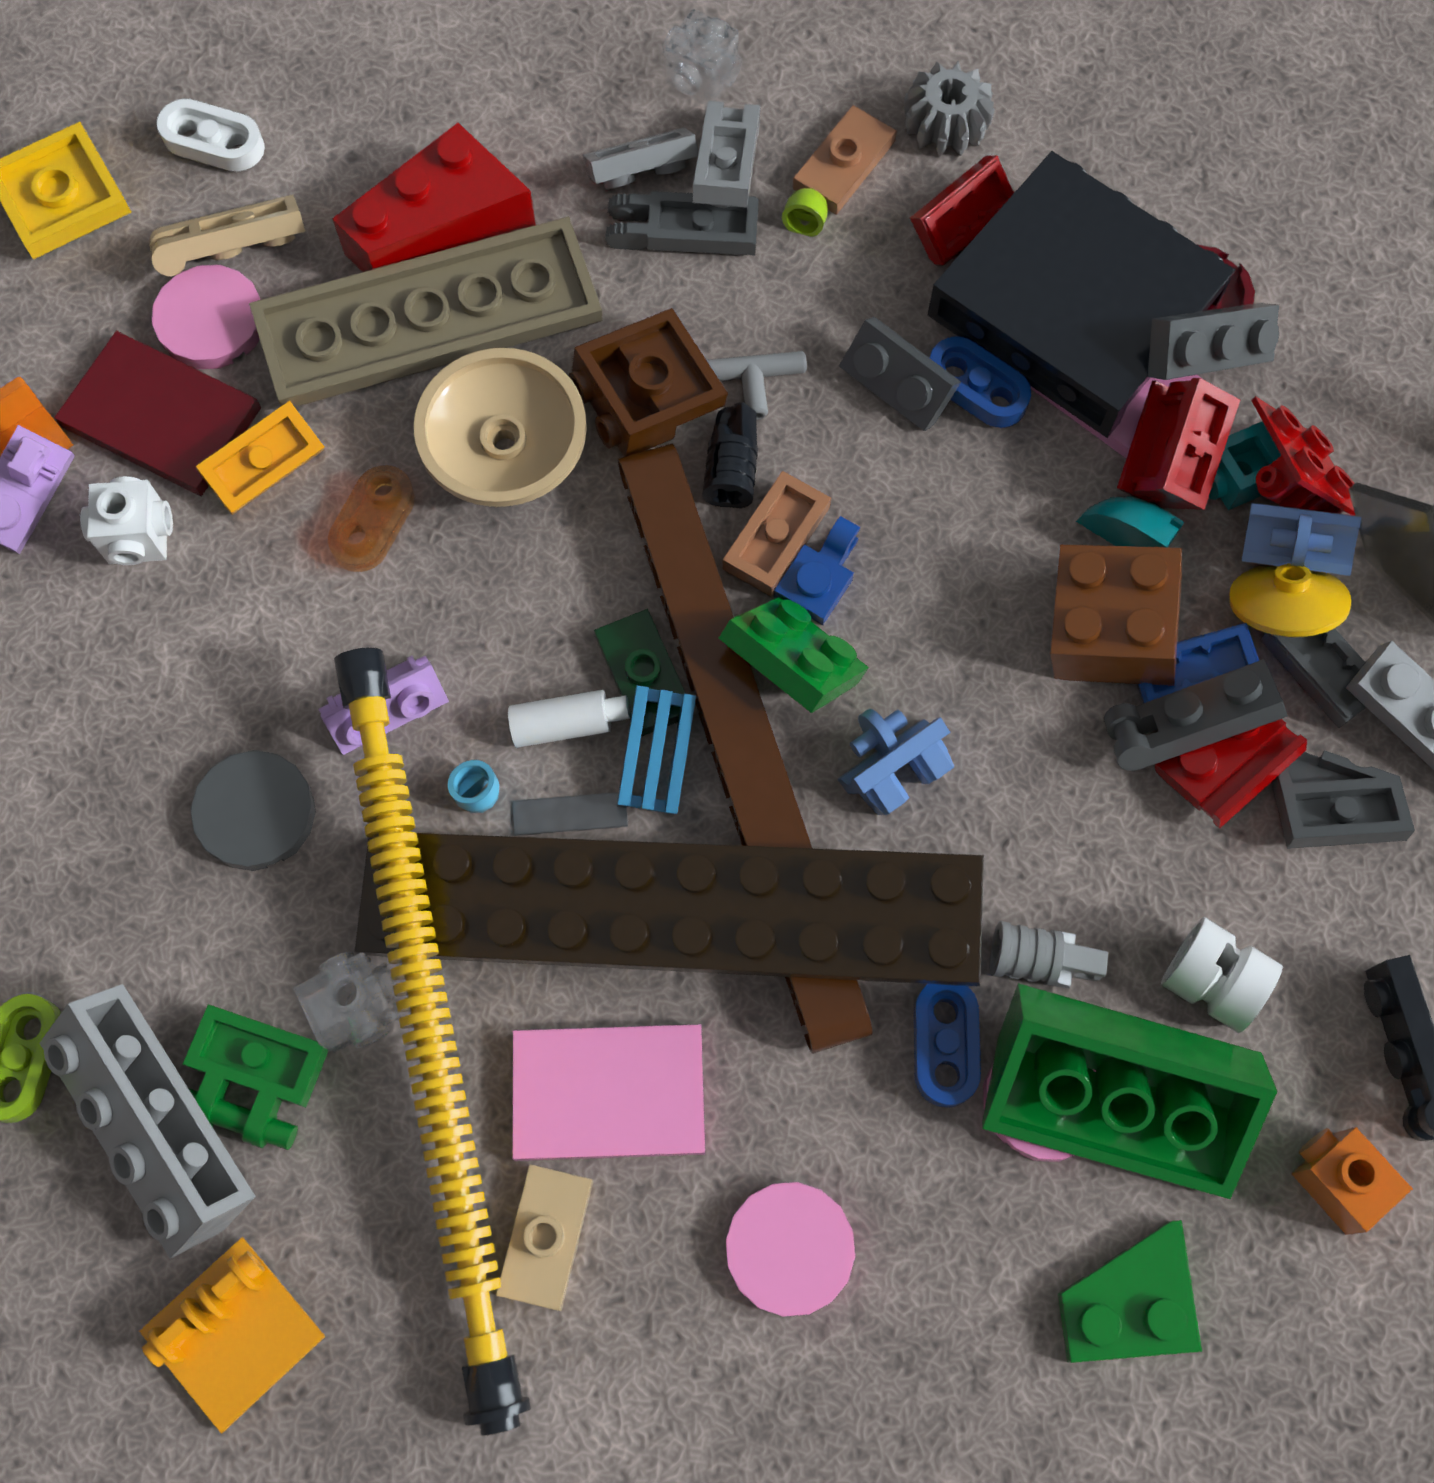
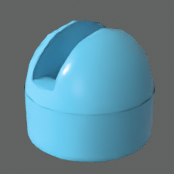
(468, 781)

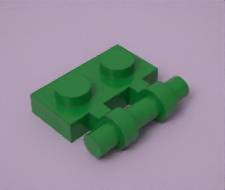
(258, 1058)

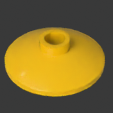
(1289, 600)

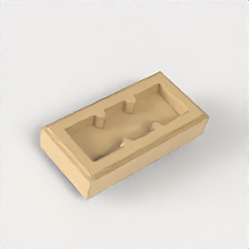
(545, 1237)

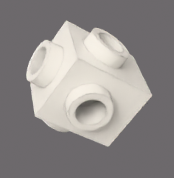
(127, 521)

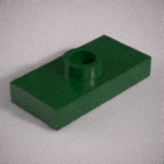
(639, 658)

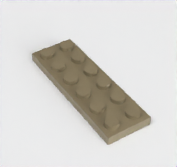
(425, 312)

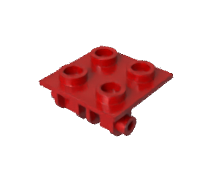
(1303, 472)

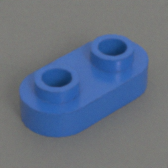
(982, 380)
(948, 1044)

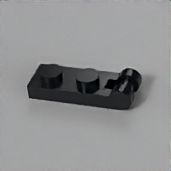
(1398, 1000)

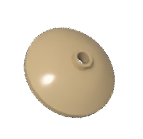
(492, 399)

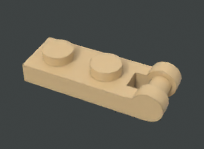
(225, 234)

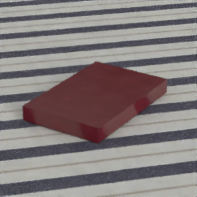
(156, 411)

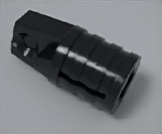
(732, 458)

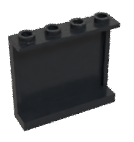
(1071, 289)

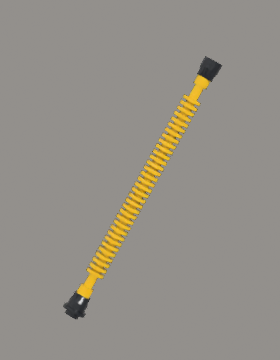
(491, 1374)

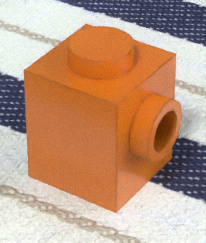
(1349, 1179)

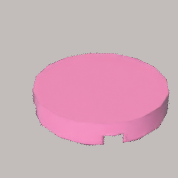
(206, 316)
(790, 1249)

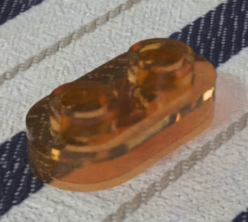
(371, 514)

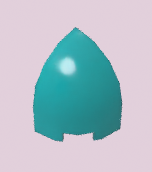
(1131, 522)

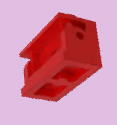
(1179, 444)

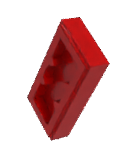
(962, 209)

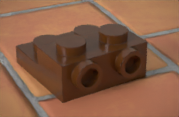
(645, 382)

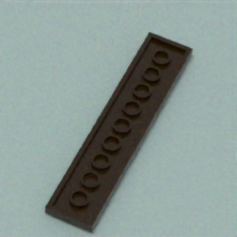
(697, 908)

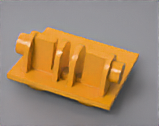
(231, 1335)

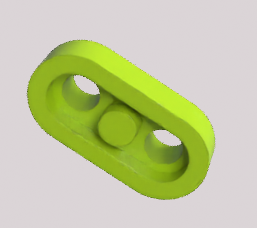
(21, 1057)

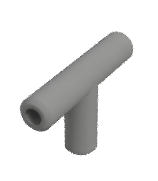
(754, 369)

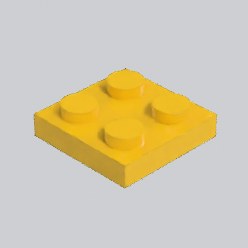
(58, 190)

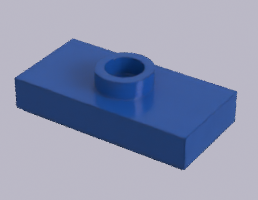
(1206, 658)

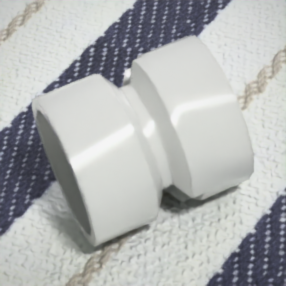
(1225, 977)

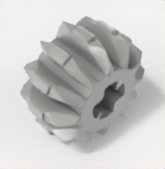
(948, 108)

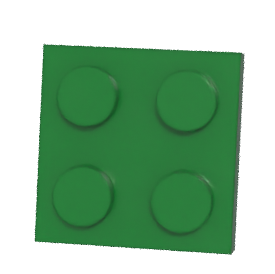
(794, 652)

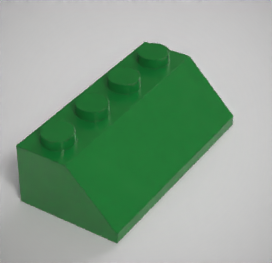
(1154, 1106)

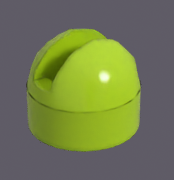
(808, 206)

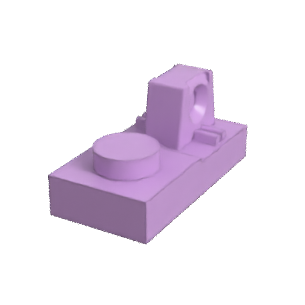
(28, 479)

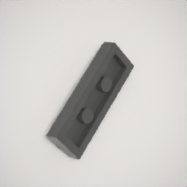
(1213, 340)

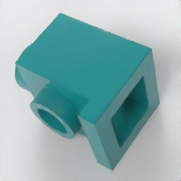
(1246, 453)

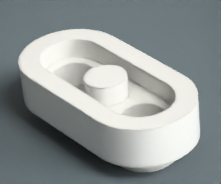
(214, 136)

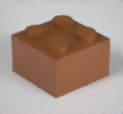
(1117, 614)

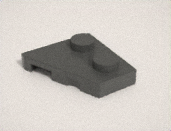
(1339, 803)

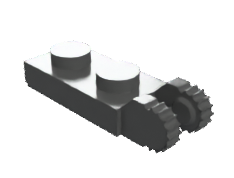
(681, 225)

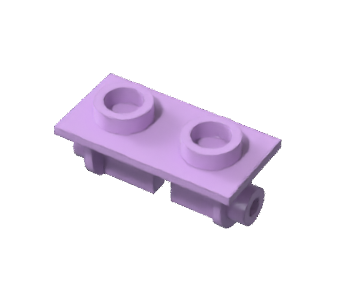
(413, 695)

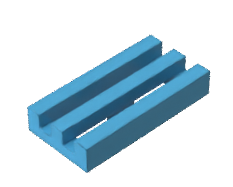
(664, 699)

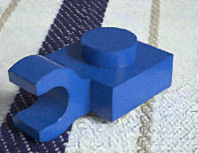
(818, 578)

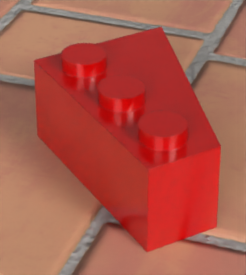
(433, 203)

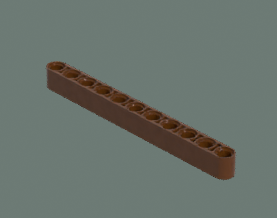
(729, 706)

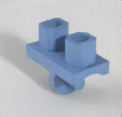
(1302, 538)
(875, 775)

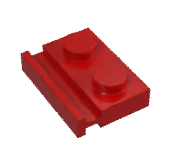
(1233, 770)

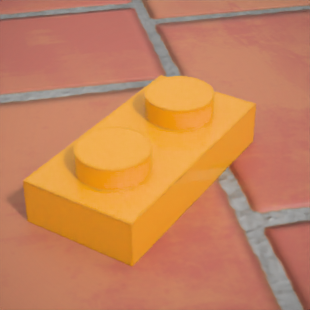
(260, 457)

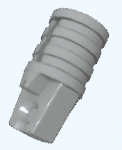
(1043, 956)

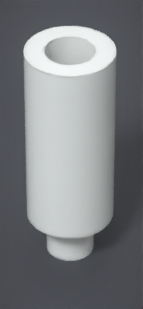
(565, 717)

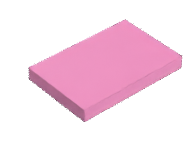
(608, 1092)

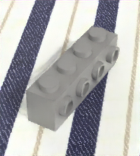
(145, 1120)

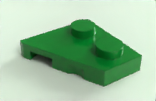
(1134, 1303)

